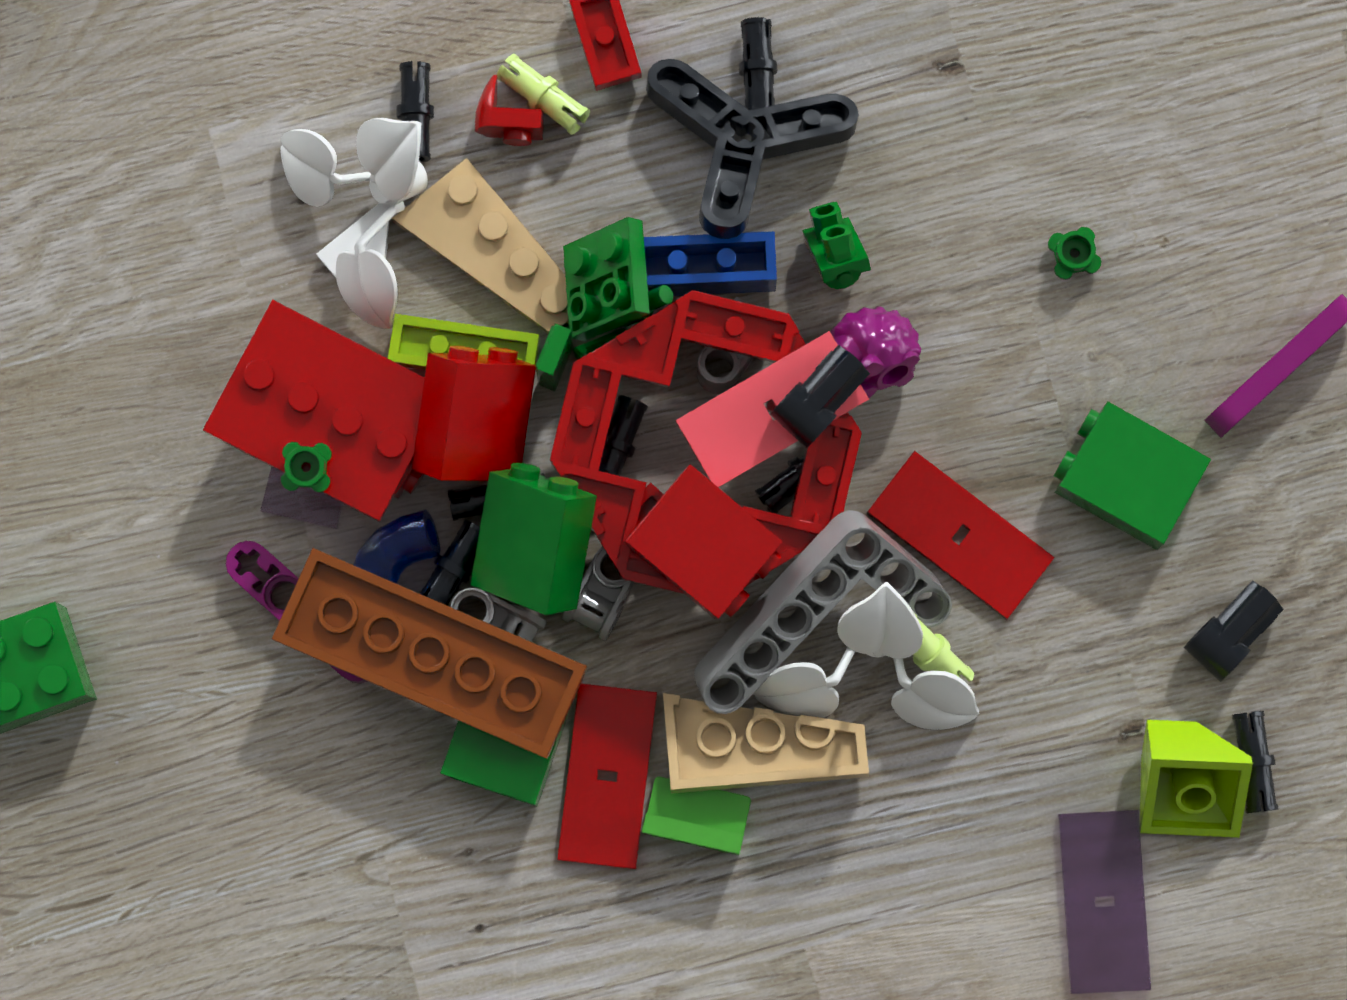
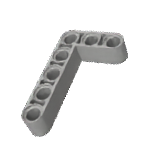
(813, 604)

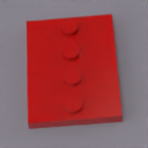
(325, 389)

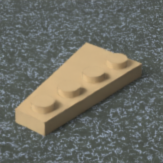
(484, 239)
(757, 747)

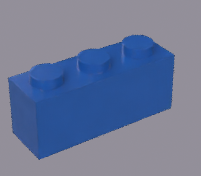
(712, 263)

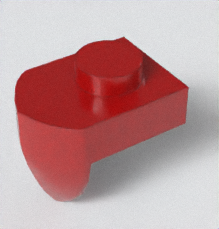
(514, 125)

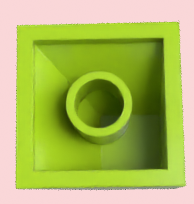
(1191, 781)

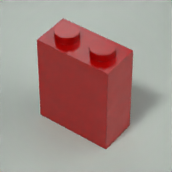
(473, 413)
(705, 543)

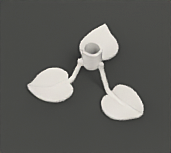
(391, 157)
(878, 628)

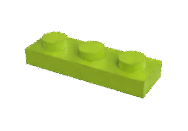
(417, 336)

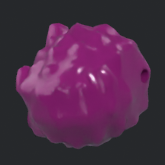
(882, 343)

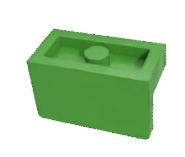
(697, 818)

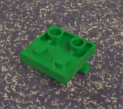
(609, 280)

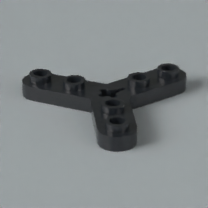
(735, 164)

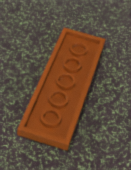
(430, 653)

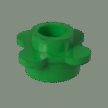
(1083, 242)
(297, 455)

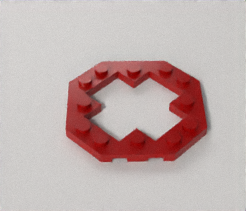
(649, 355)

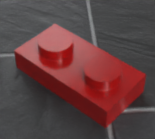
(605, 42)

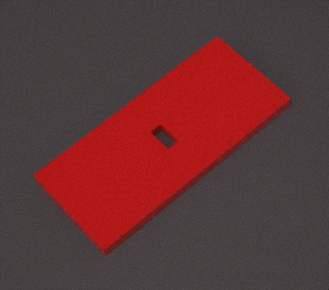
(993, 558)
(599, 815)

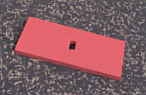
(736, 428)

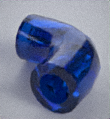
(399, 545)

